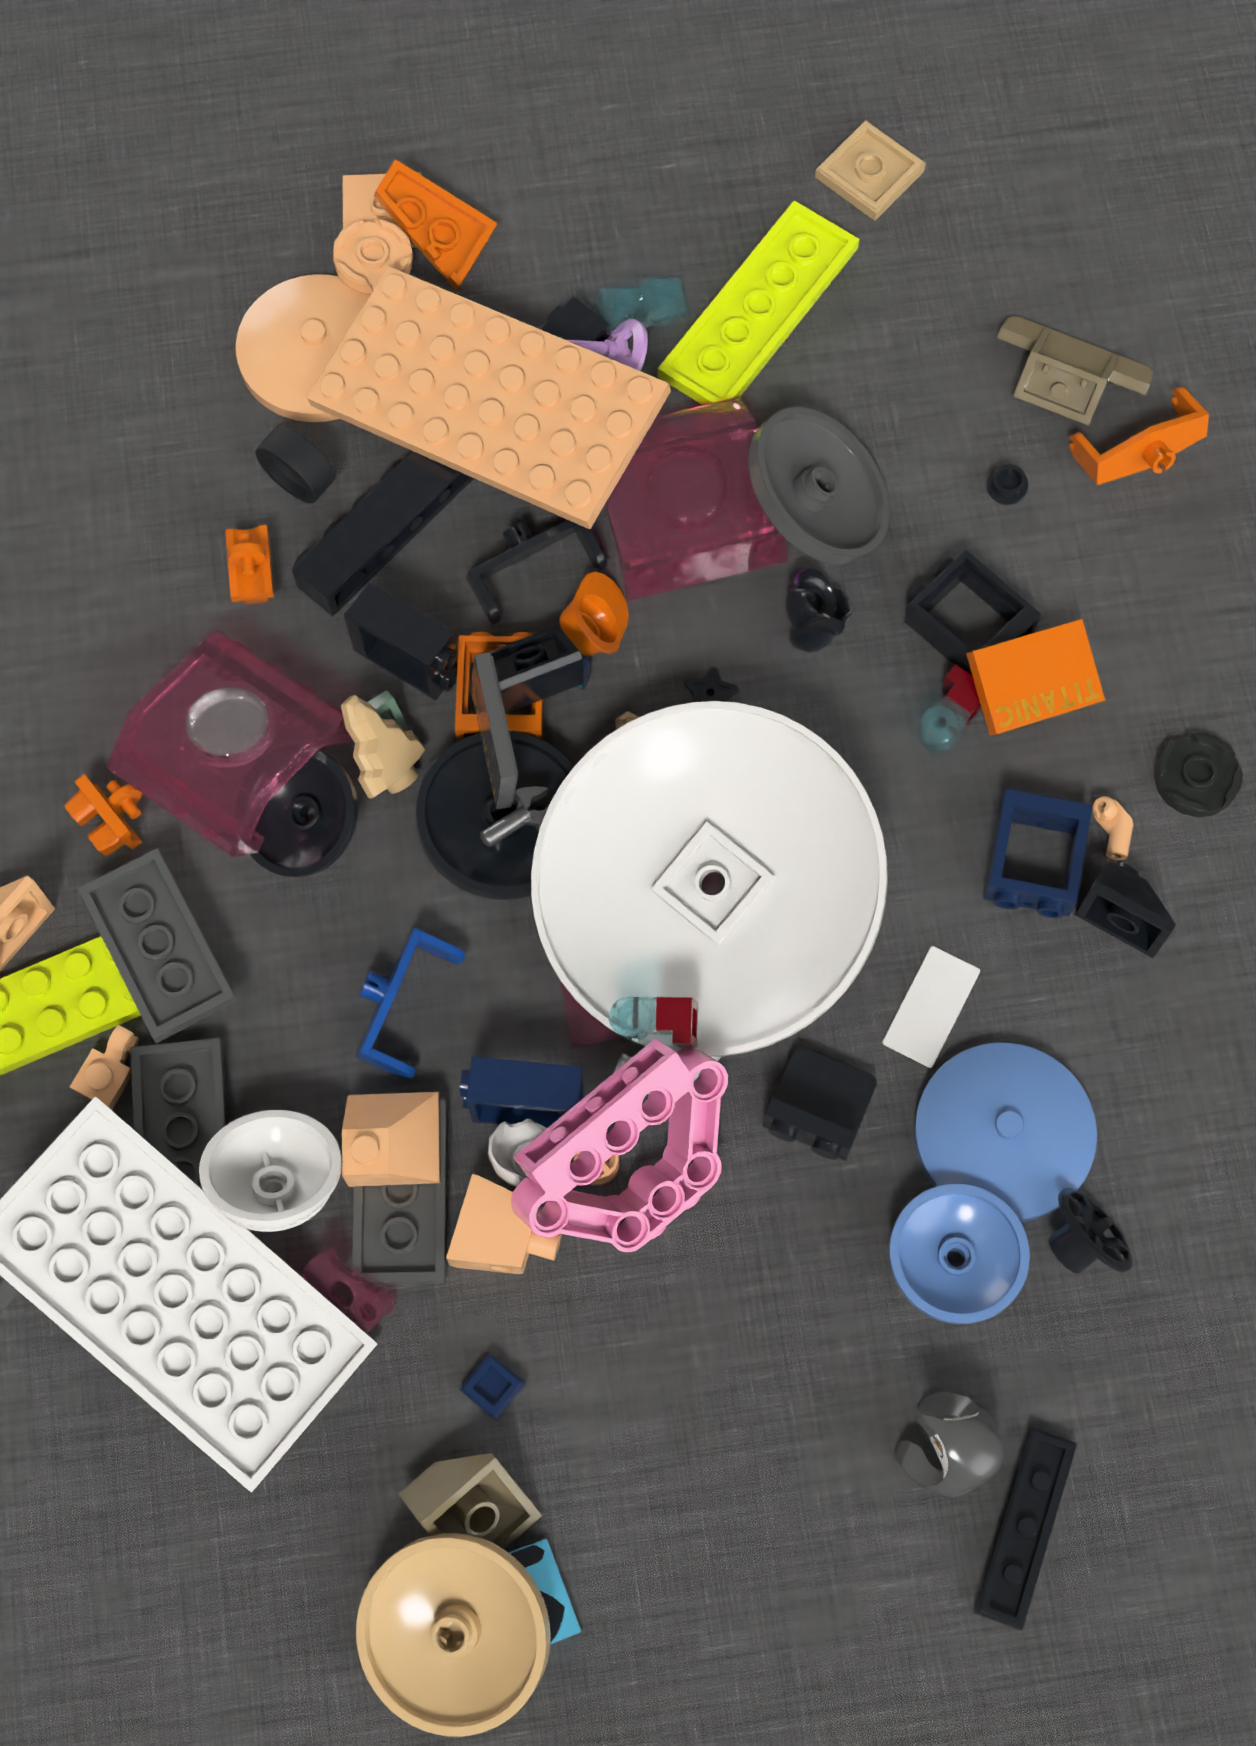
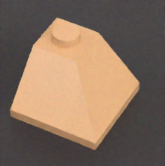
(21, 914)
(391, 1139)

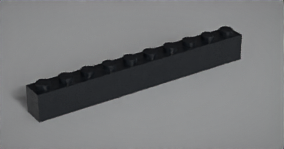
(403, 501)

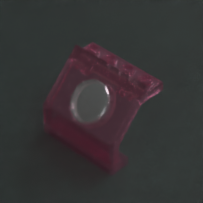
(223, 740)

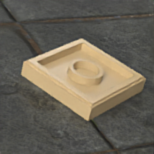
(870, 170)

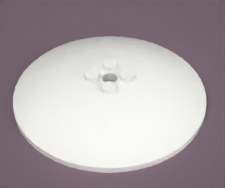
(696, 797)

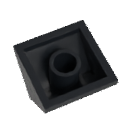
(537, 668)

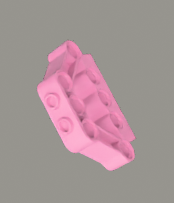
(692, 1134)

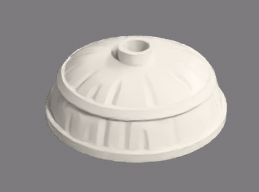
(267, 1155)

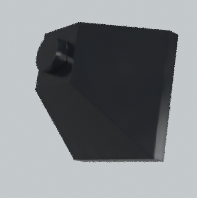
(1127, 908)

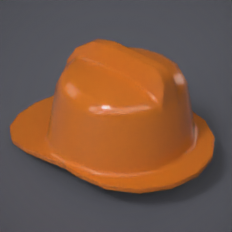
(596, 616)

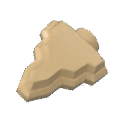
(381, 748)

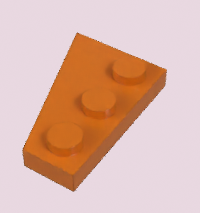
(436, 221)

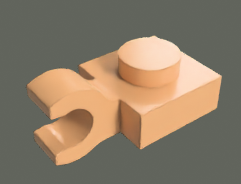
(105, 1073)

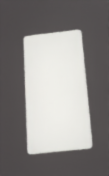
(931, 1006)

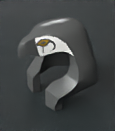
(964, 1443)

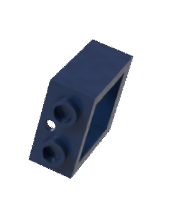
(1047, 814)
(519, 1090)

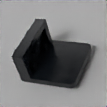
(819, 1103)

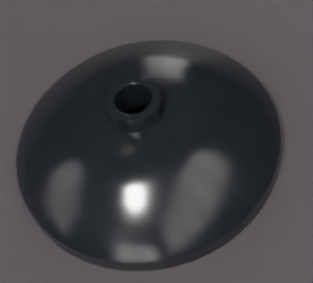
(293, 843)

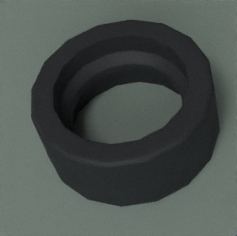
(295, 464)

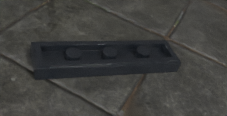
(1025, 1529)

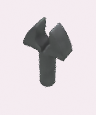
(519, 817)

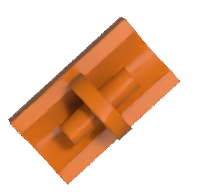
(249, 565)
(93, 801)

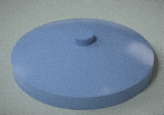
(1006, 1125)

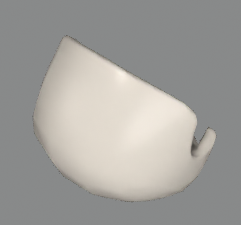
(506, 1143)

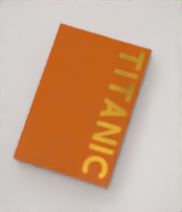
(1035, 677)

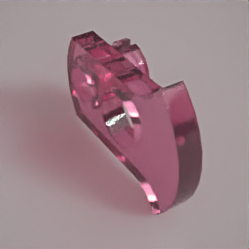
(327, 1269)

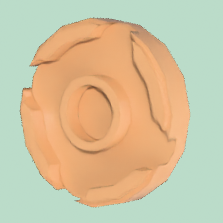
(367, 250)

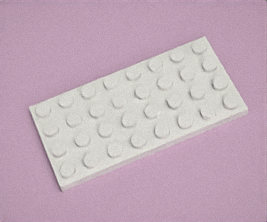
(174, 1294)

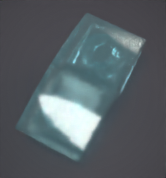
(652, 303)

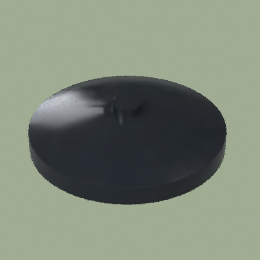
(459, 804)

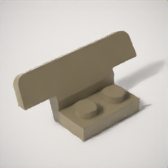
(1067, 372)

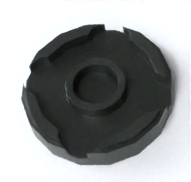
(1198, 775)

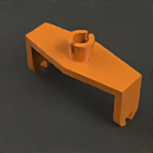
(1149, 447)

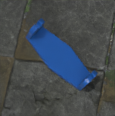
(384, 991)

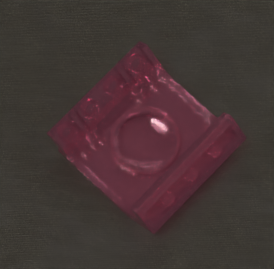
(690, 503)

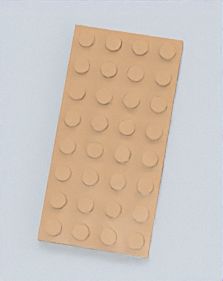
(490, 396)

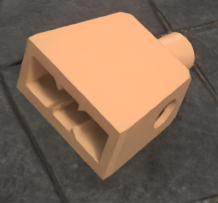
(491, 1234)

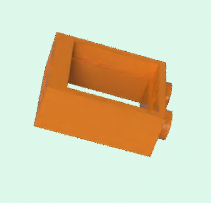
(466, 723)

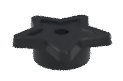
(711, 681)

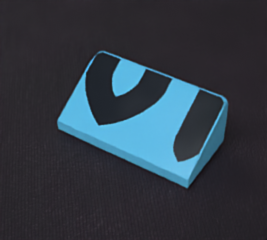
(543, 1569)

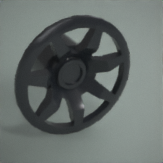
(1083, 1240)

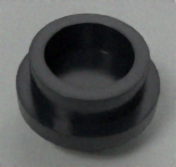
(1007, 484)

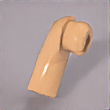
(1116, 824)

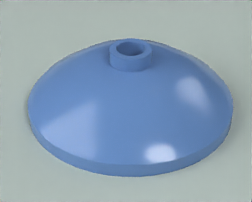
(976, 1227)

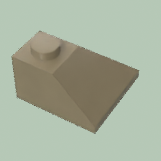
(472, 1499)

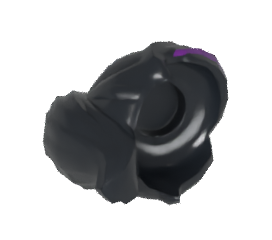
(815, 611)

